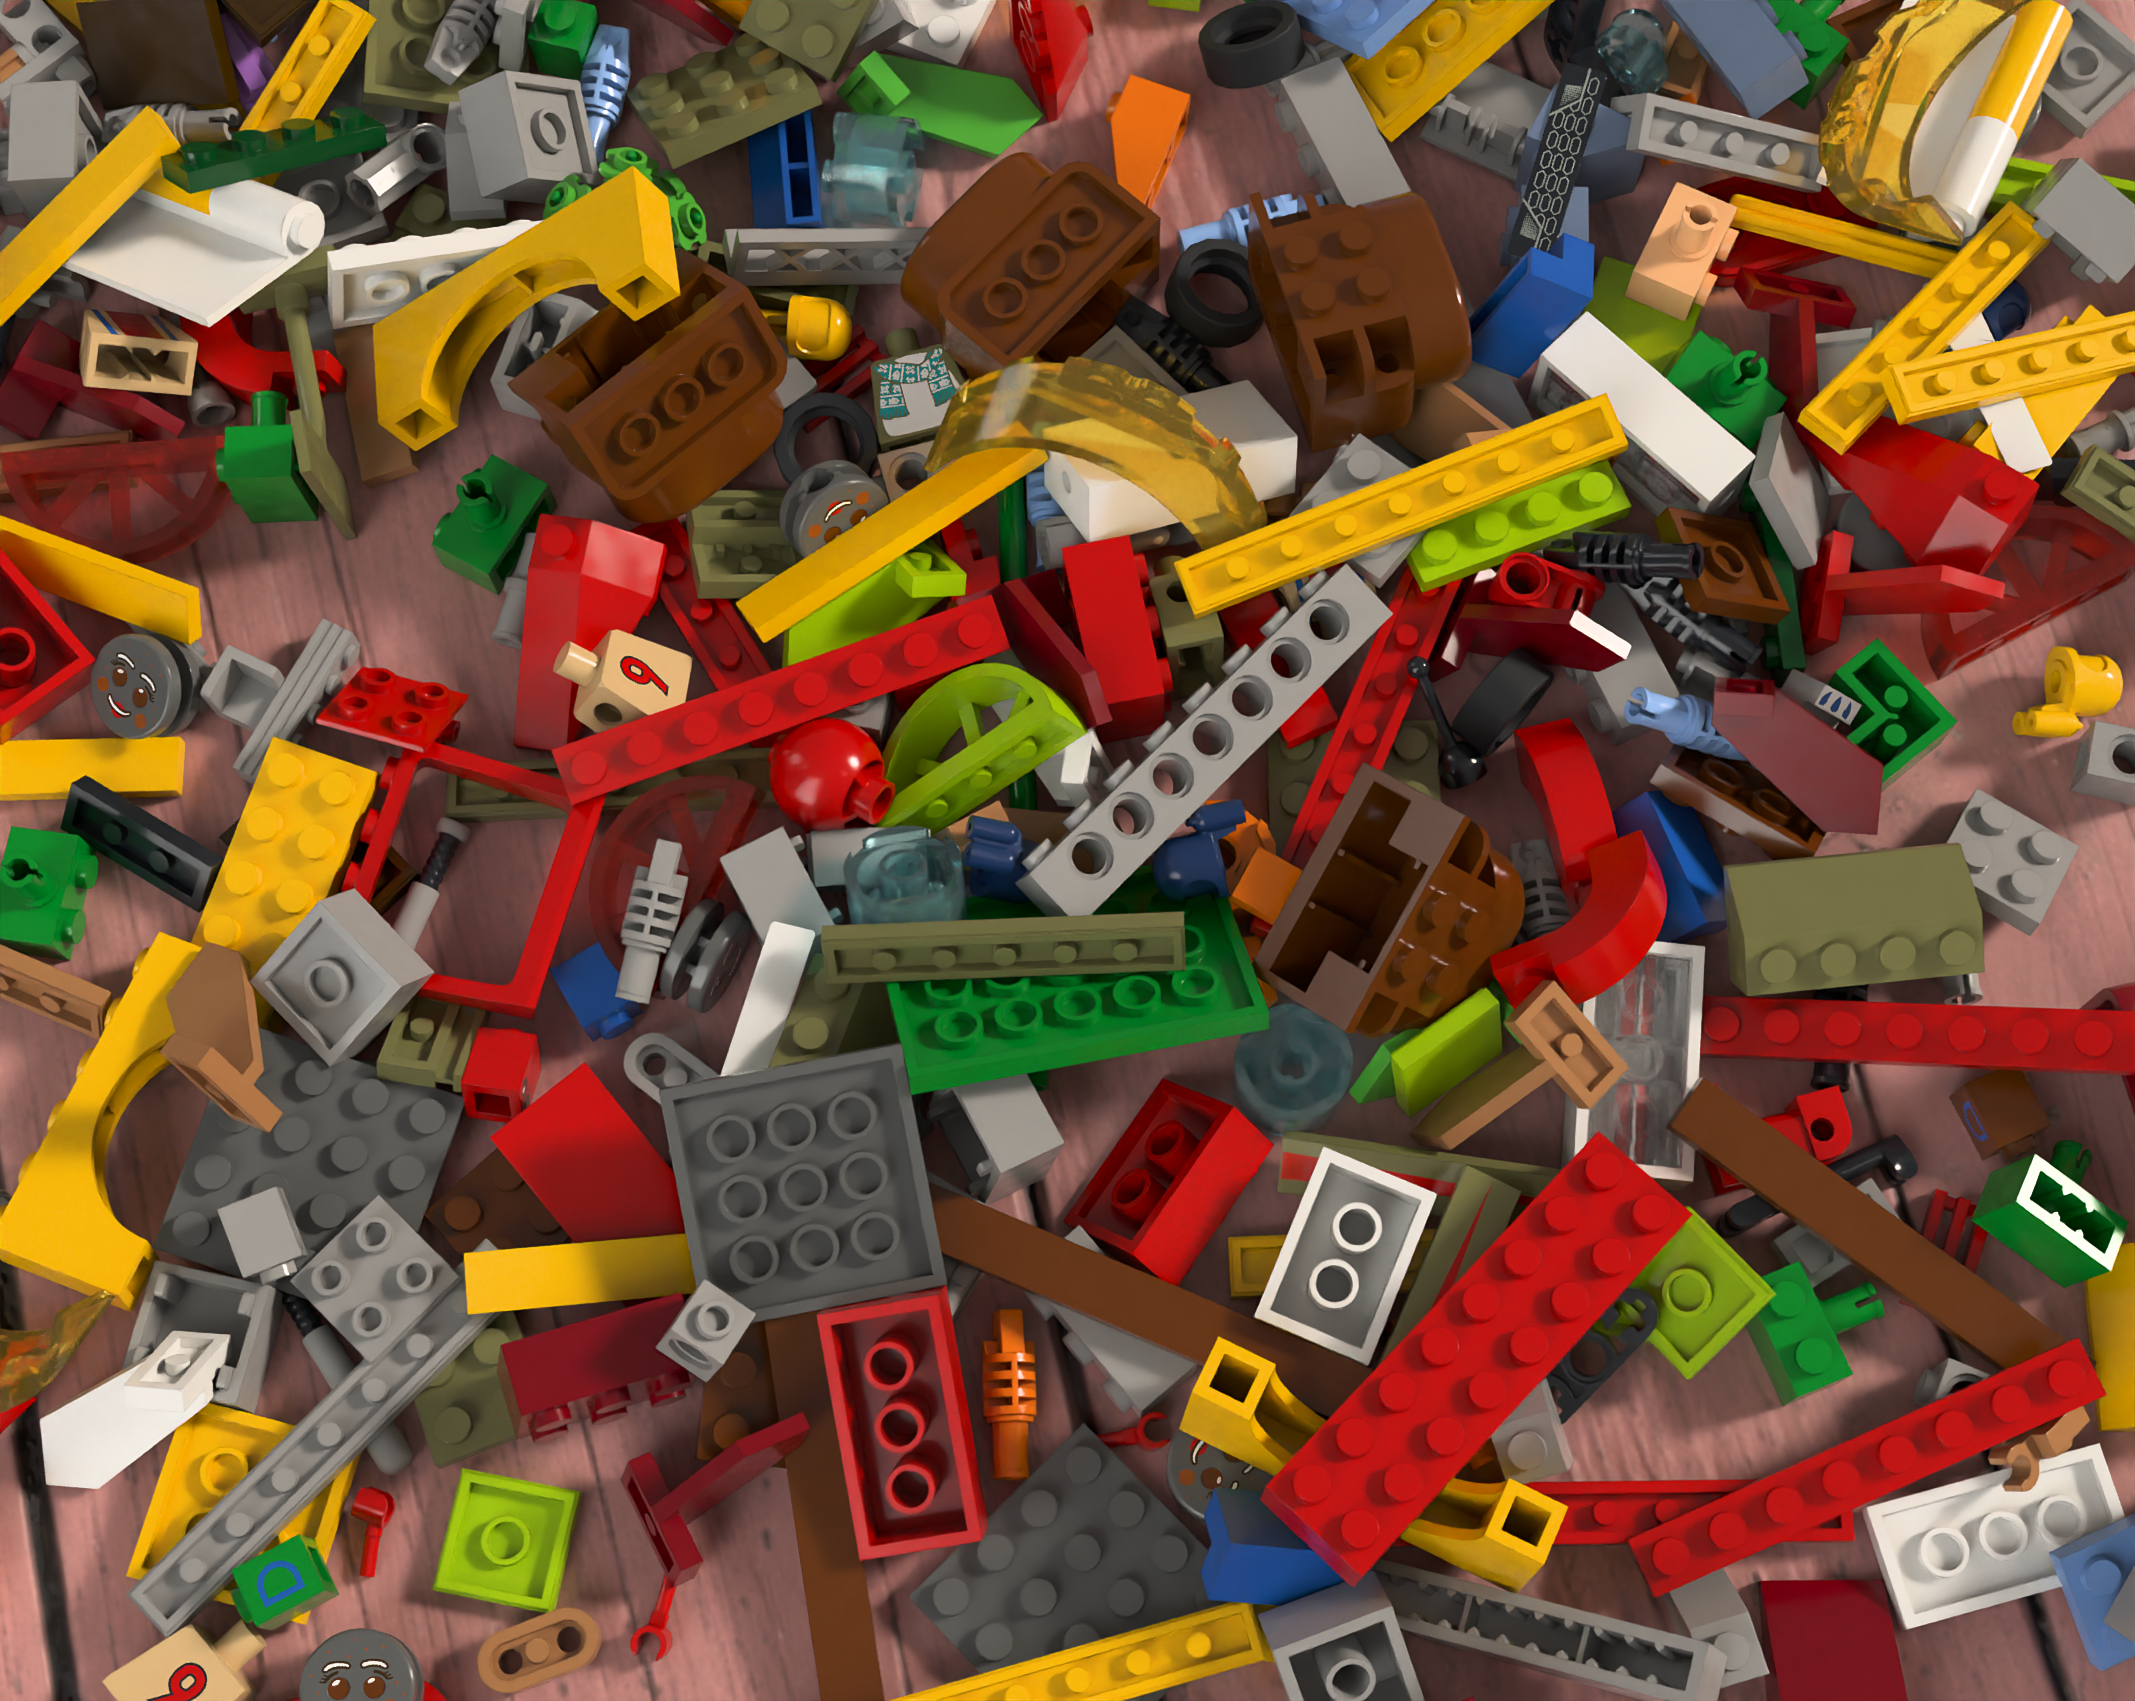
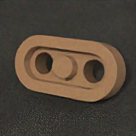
(541, 1650)

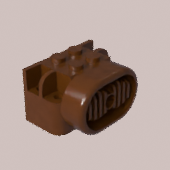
(1032, 263)
(1358, 310)
(664, 401)
(1393, 912)

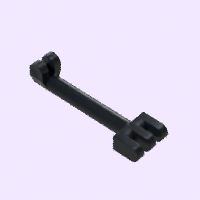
(1888, 1155)

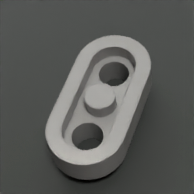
(680, 1065)

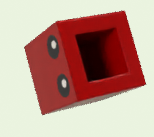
(500, 1074)

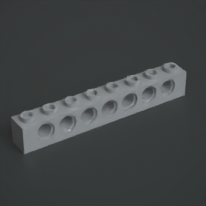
(1350, 617)

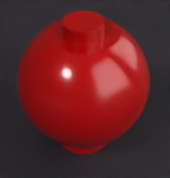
(829, 776)

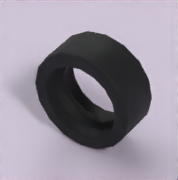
(1251, 44)
(1193, 316)
(825, 405)
(1502, 701)

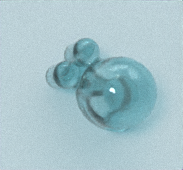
(1635, 50)

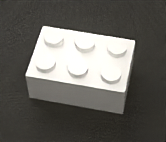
(1345, 1256)

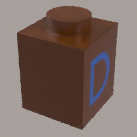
(2001, 1114)

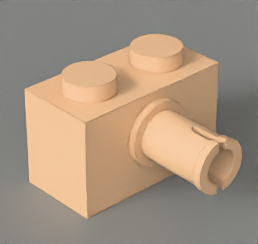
(1682, 251)

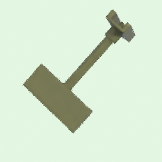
(291, 298)

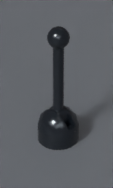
(1458, 761)

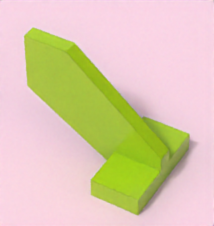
(877, 604)

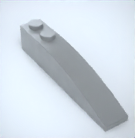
(1552, 1637)

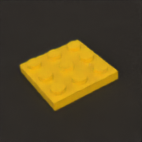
(204, 1464)

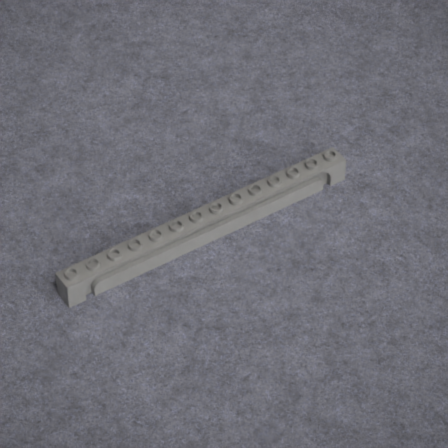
(1353, 167)

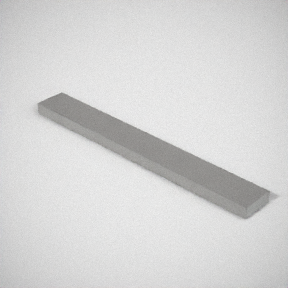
(306, 1461)

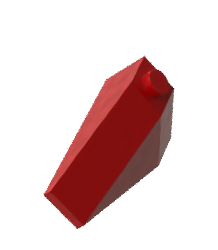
(1051, 47)
(1932, 493)
(578, 589)

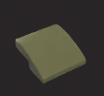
(738, 542)

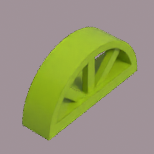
(940, 793)

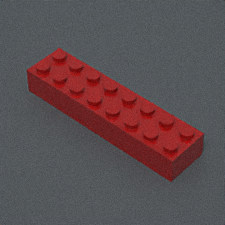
(1474, 1359)

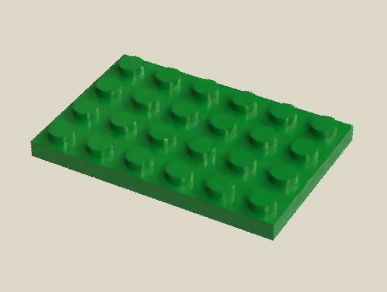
(1029, 1024)

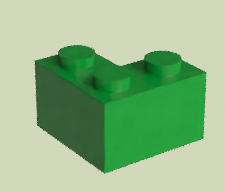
(1897, 715)

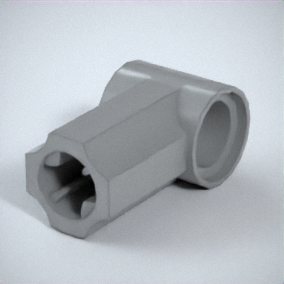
(397, 168)

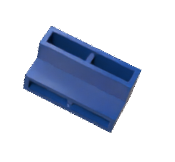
(786, 175)
(1533, 305)
(1686, 861)
(1257, 1554)

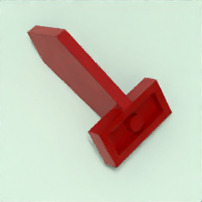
(1833, 592)

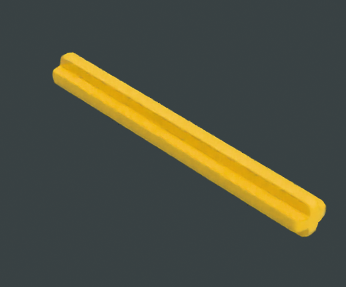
(1839, 237)

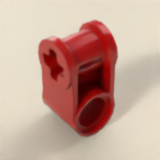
(1548, 585)

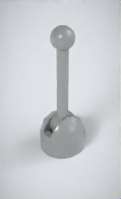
(209, 401)

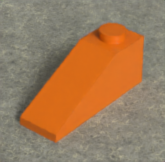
(1145, 134)

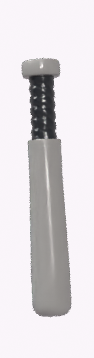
(423, 893)
(389, 1448)

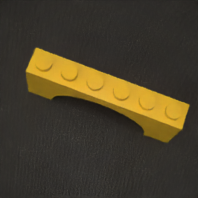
(431, 345)
(61, 1209)
(1480, 1527)

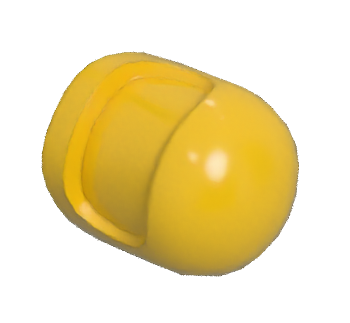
(812, 327)
(2073, 689)

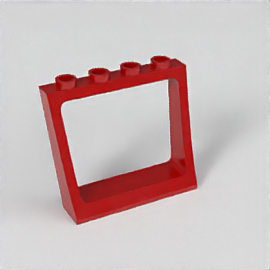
(524, 991)

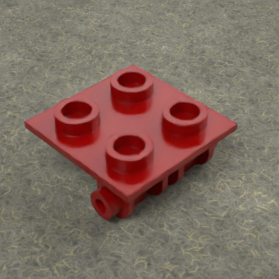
(395, 710)

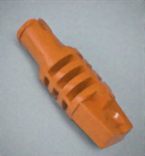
(1009, 1393)

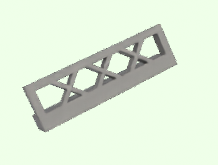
(1721, 141)
(819, 255)

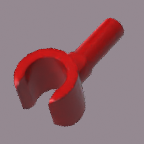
(1135, 1435)
(377, 1509)
(657, 1622)

